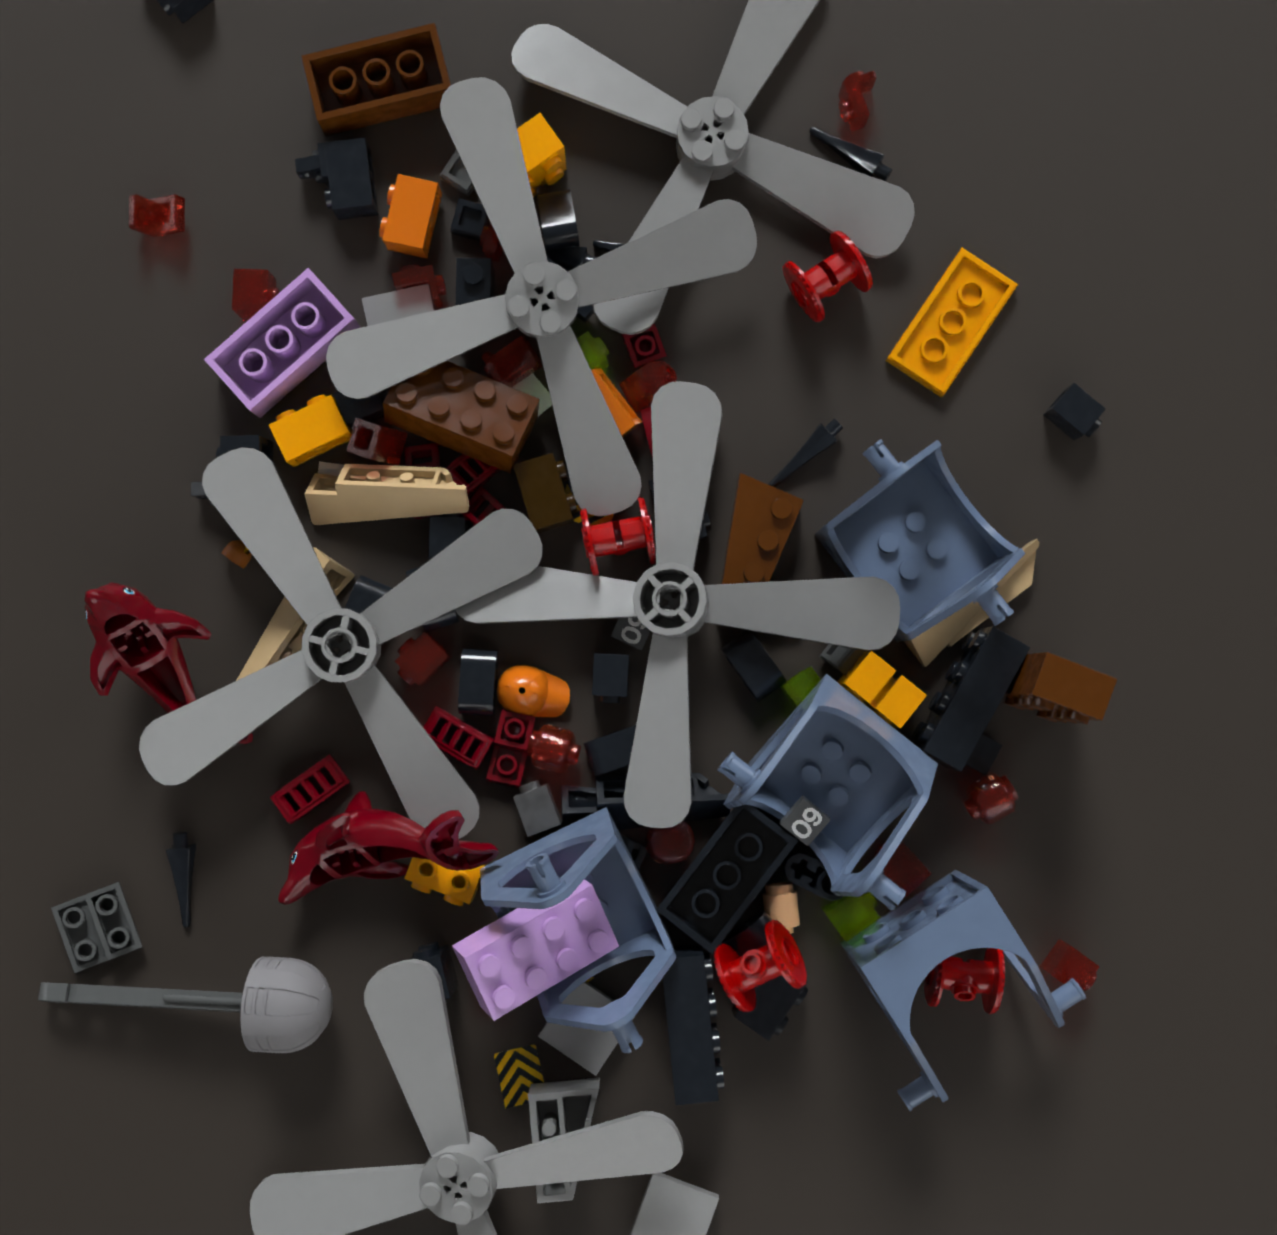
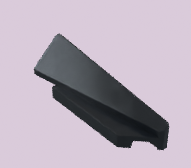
(609, 793)

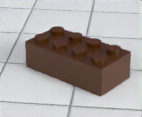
(377, 79)
(464, 413)
(1060, 689)

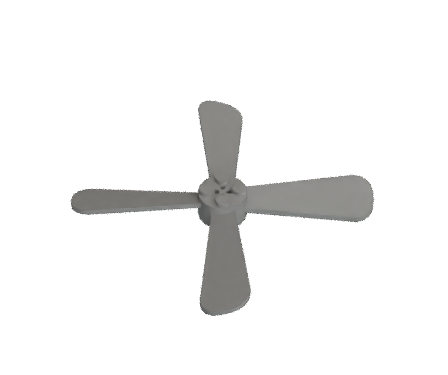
(830, 195)
(690, 249)
(259, 511)
(832, 611)
(463, 1167)

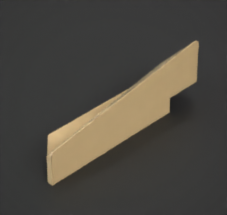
(383, 493)
(959, 624)
(286, 627)

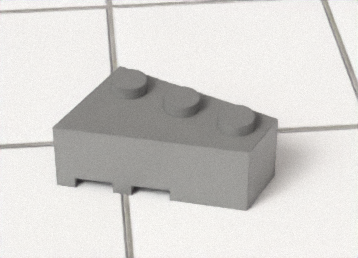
(557, 1110)

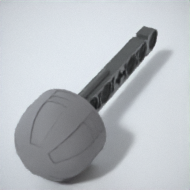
(281, 1005)

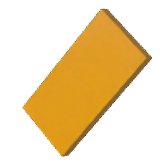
(951, 322)

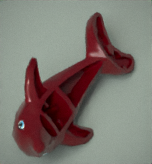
(142, 644)
(368, 840)

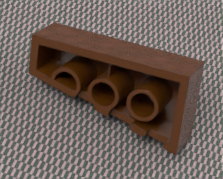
(757, 530)

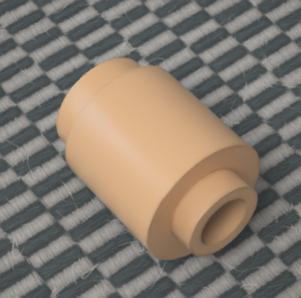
(782, 904)

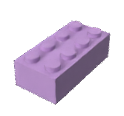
(281, 343)
(534, 950)

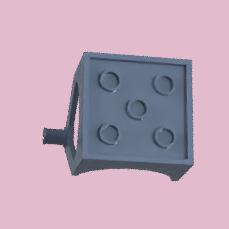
(921, 540)
(852, 771)
(547, 875)
(921, 933)

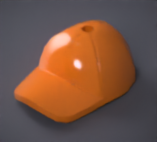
(543, 695)

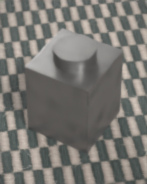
(537, 808)

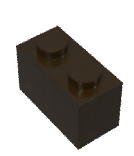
(544, 492)

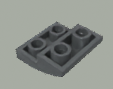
(96, 927)

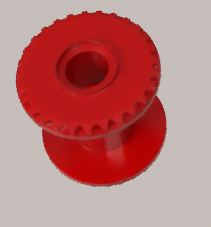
(828, 276)
(618, 536)
(760, 965)
(968, 979)

